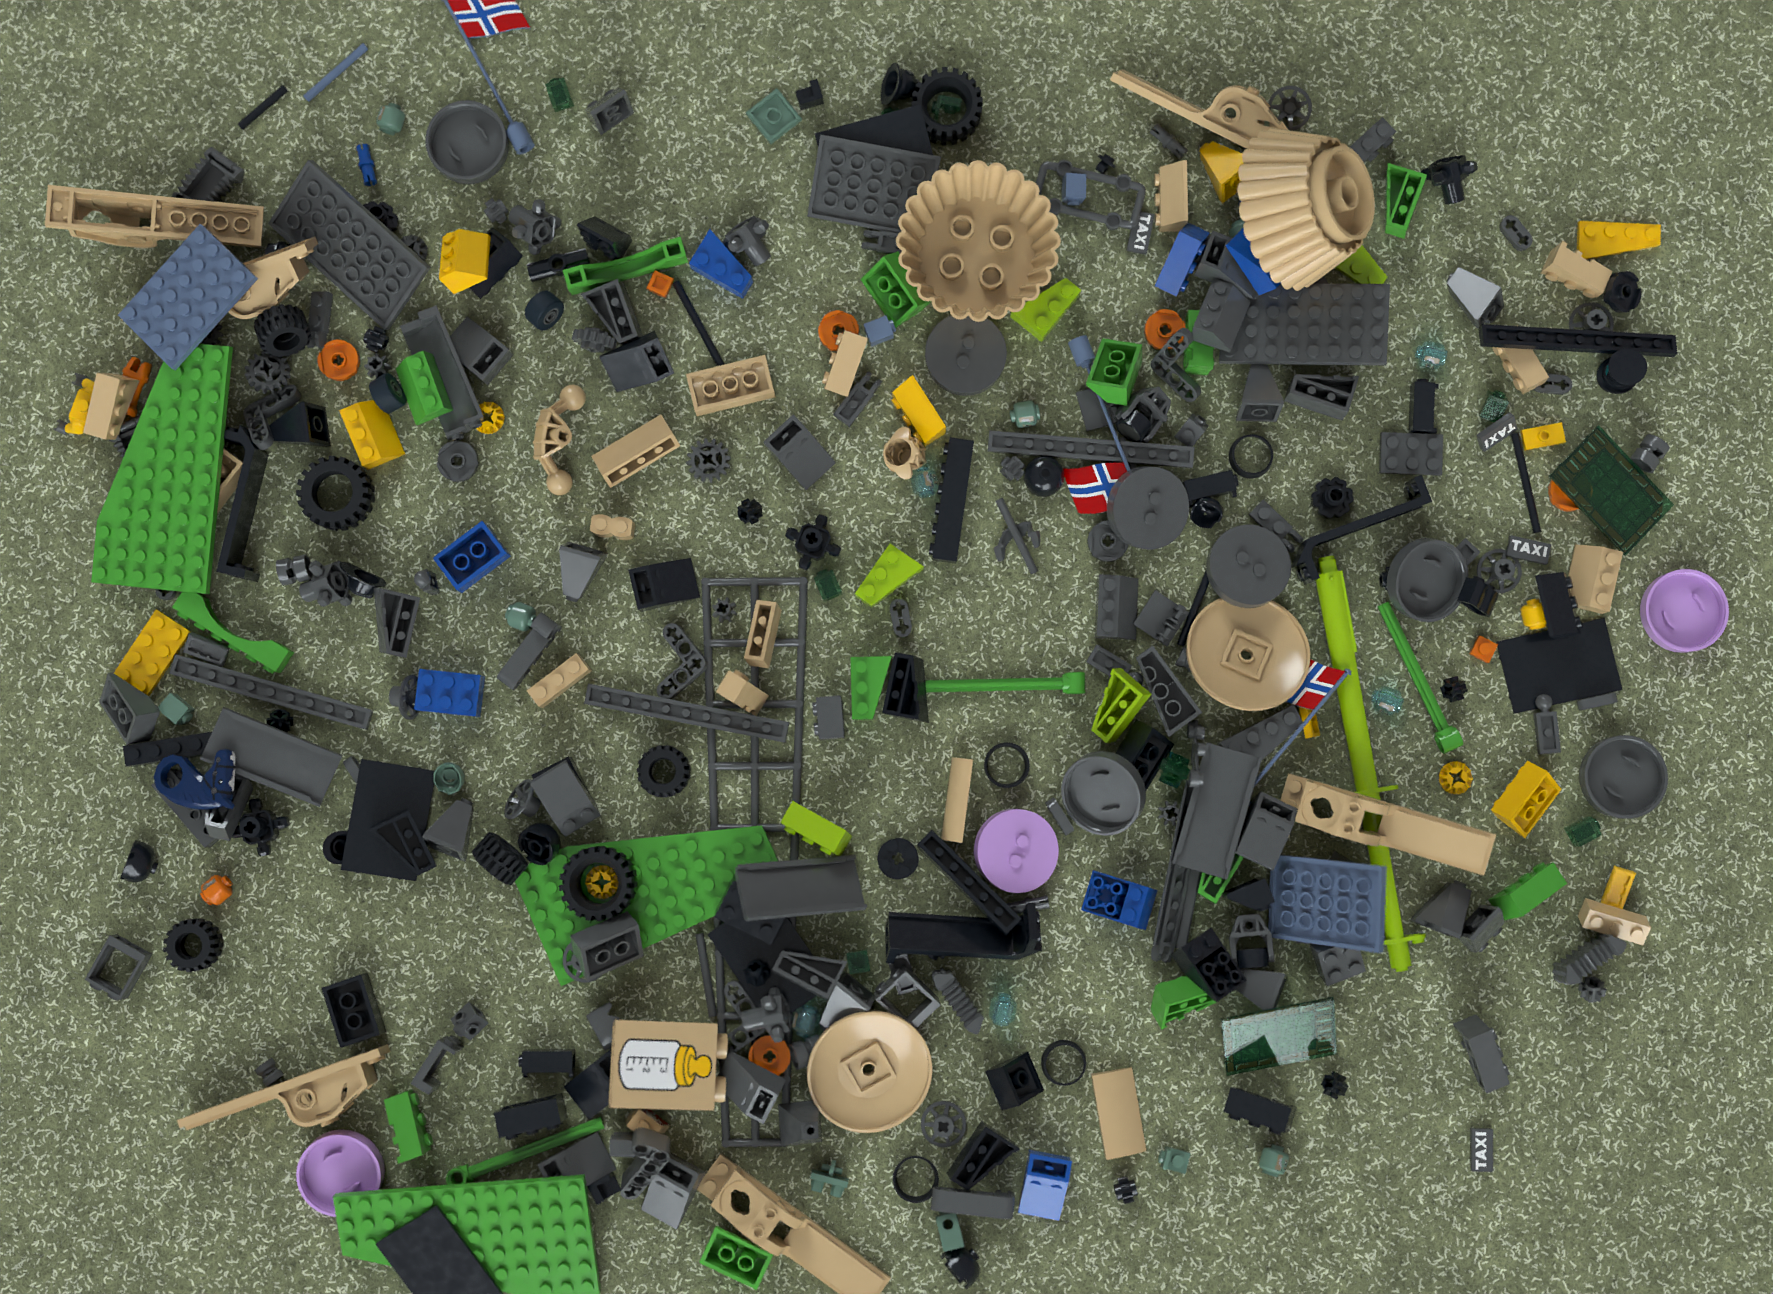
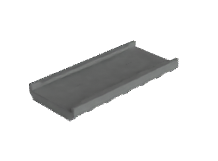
(273, 756)
(1217, 811)
(799, 887)

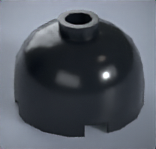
(1044, 476)
(539, 843)
(139, 863)
(962, 1265)

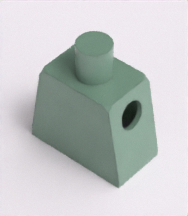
(952, 1237)

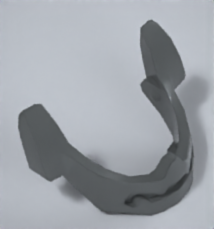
(1007, 536)

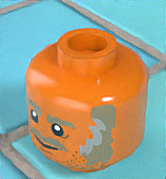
(216, 890)

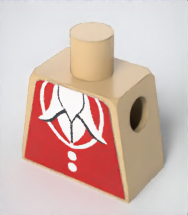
(647, 1119)

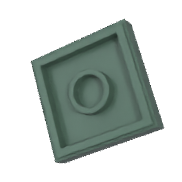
(773, 116)

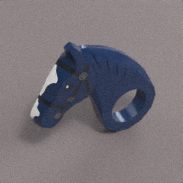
(195, 790)

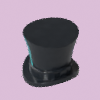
(1621, 371)

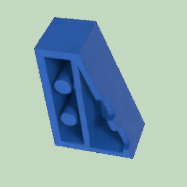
(1182, 259)
(720, 266)

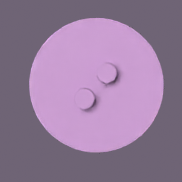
(1684, 610)
(1016, 850)
(338, 1164)

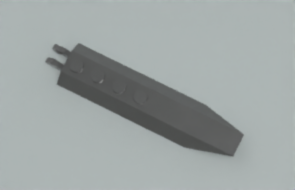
(1177, 898)

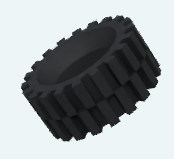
(956, 84)
(353, 510)
(572, 883)

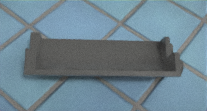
(431, 335)

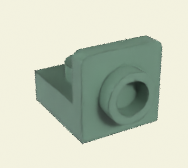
(1174, 1159)

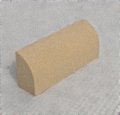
(635, 451)
(957, 799)

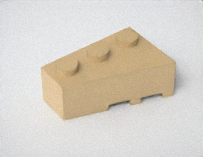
(1576, 271)
(109, 405)
(741, 692)

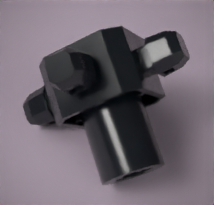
(1449, 174)
(816, 550)
(260, 827)

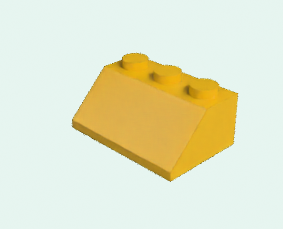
(464, 259)
(918, 411)
(371, 434)
(1526, 798)

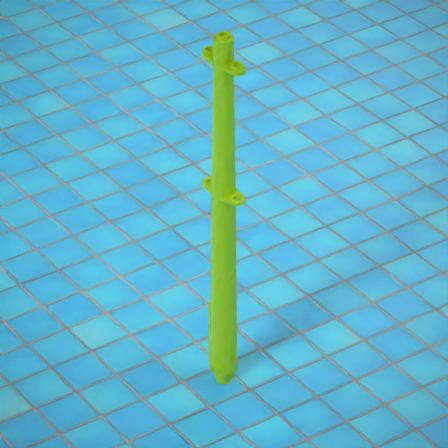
(1342, 654)

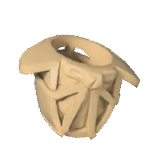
(906, 453)

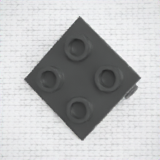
(1092, 410)
(1161, 618)

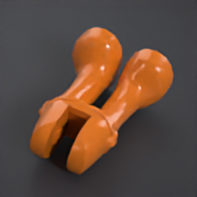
(142, 374)

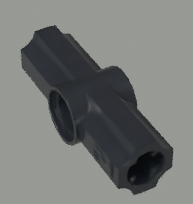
(545, 268)

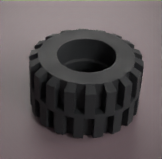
(282, 330)
(645, 771)
(500, 858)
(176, 948)

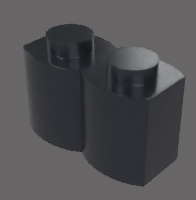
(1478, 596)

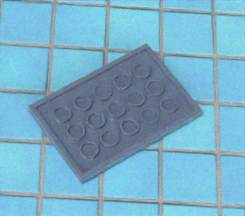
(187, 297)
(1328, 903)

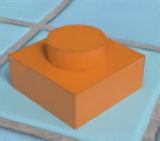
(660, 284)
(1483, 649)

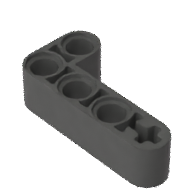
(529, 651)
(652, 1155)
(973, 1202)

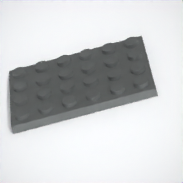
(866, 182)

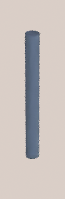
(335, 72)

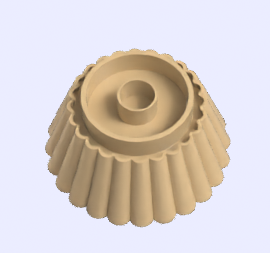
(1303, 204)
(978, 240)

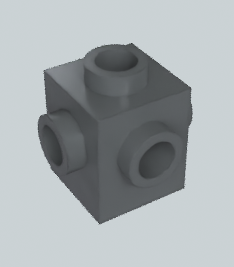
(469, 1021)

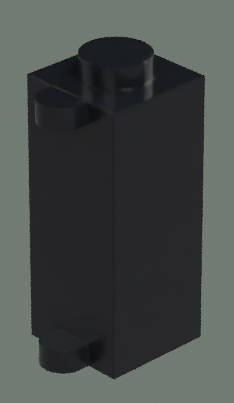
(1422, 407)
(1211, 486)
(547, 1061)

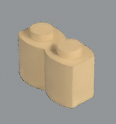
(606, 527)

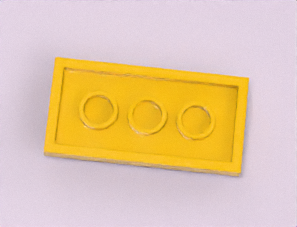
(152, 652)

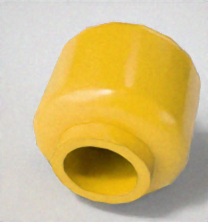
(1533, 614)

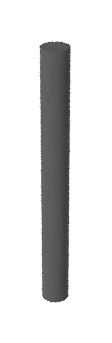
(1016, 535)
(706, 975)

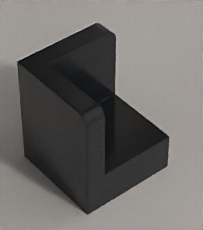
(810, 96)
(604, 1188)

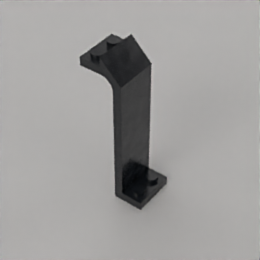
(243, 506)
(1307, 572)
(961, 936)

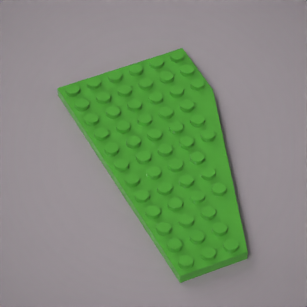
(166, 492)
(676, 887)
(523, 1231)

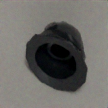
(897, 84)

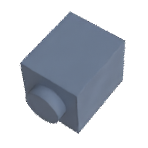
(1073, 188)
(879, 330)

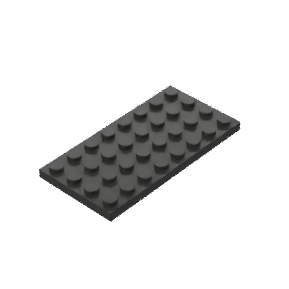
(352, 245)
(1314, 326)

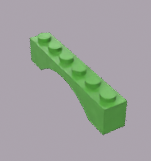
(659, 257)
(199, 609)

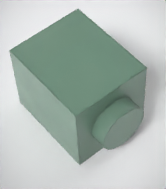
(176, 709)

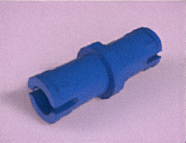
(366, 165)

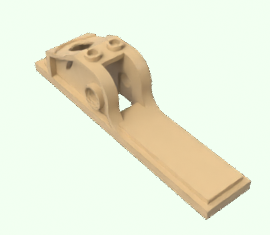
(1249, 107)
(169, 216)
(282, 265)
(1399, 828)
(322, 1084)
(804, 1243)

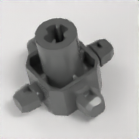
(534, 225)
(748, 237)
(327, 585)
(772, 1015)

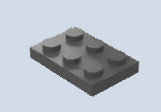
(1411, 454)

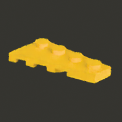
(1609, 238)

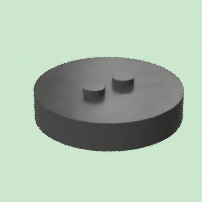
(467, 142)
(965, 355)
(1148, 507)
(1248, 566)
(1426, 579)
(1623, 777)
(1103, 793)

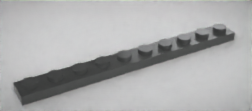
(1090, 449)
(271, 692)
(687, 713)

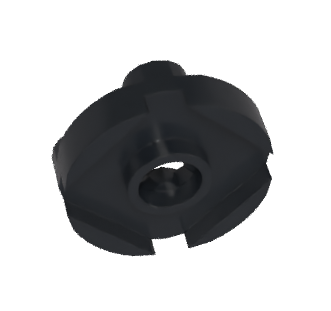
(1613, 296)
(893, 847)

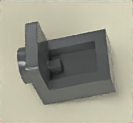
(1192, 430)

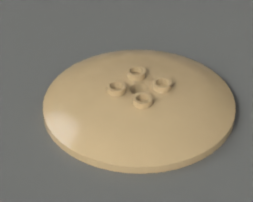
(1276, 649)
(872, 1099)

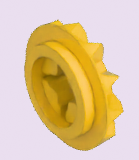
(497, 417)
(1446, 779)
(609, 888)

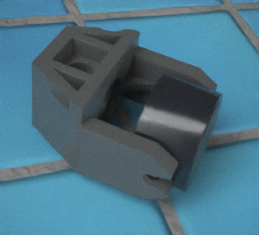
(1143, 426)
(1251, 957)

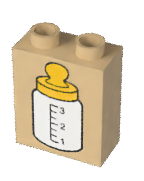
(666, 1065)

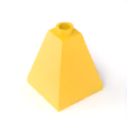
(1222, 168)

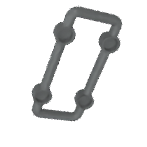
(1122, 183)

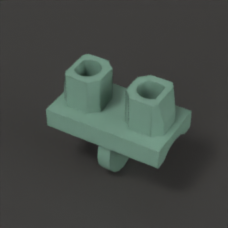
(838, 1182)

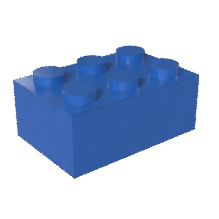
(471, 557)
(449, 693)

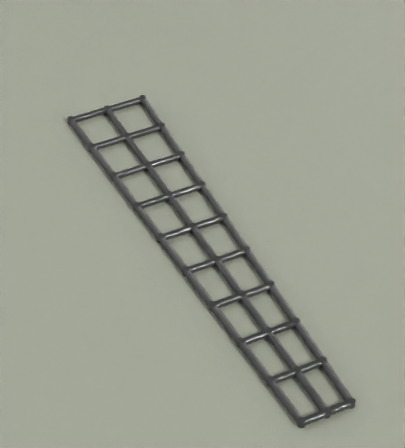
(754, 766)

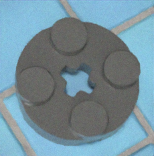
(446, 459)
(1098, 548)

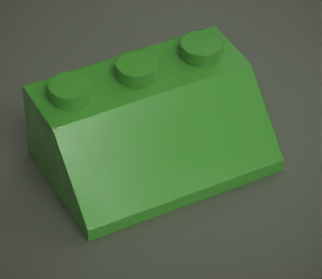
(891, 291)
(1115, 370)
(423, 387)
(736, 1257)

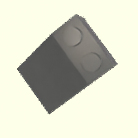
(609, 110)
(129, 710)
(565, 798)
(1481, 926)

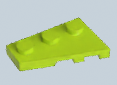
(1362, 268)

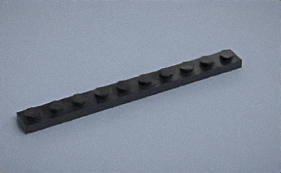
(1576, 340)

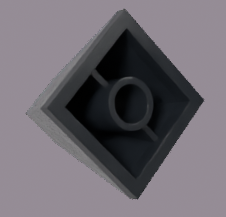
(302, 426)

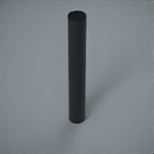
(262, 107)

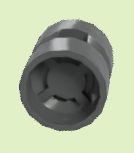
(1649, 453)
(299, 572)
(801, 1051)

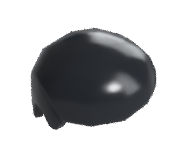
(1213, 511)

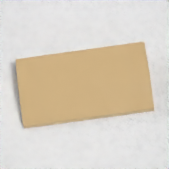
(730, 385)
(1118, 1113)

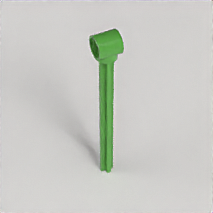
(1069, 683)
(1447, 736)
(526, 1151)

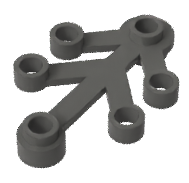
(1196, 732)

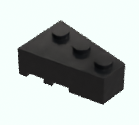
(980, 1155)

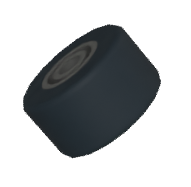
(544, 310)
(387, 393)

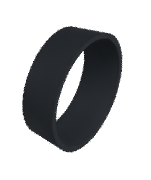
(1237, 469)
(1024, 755)
(1053, 1045)
(915, 1199)

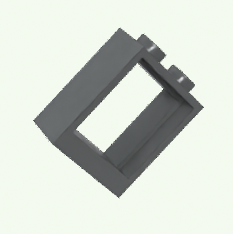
(129, 949)
(917, 1016)

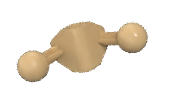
(554, 434)

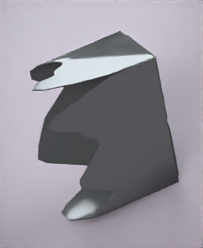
(603, 1024)

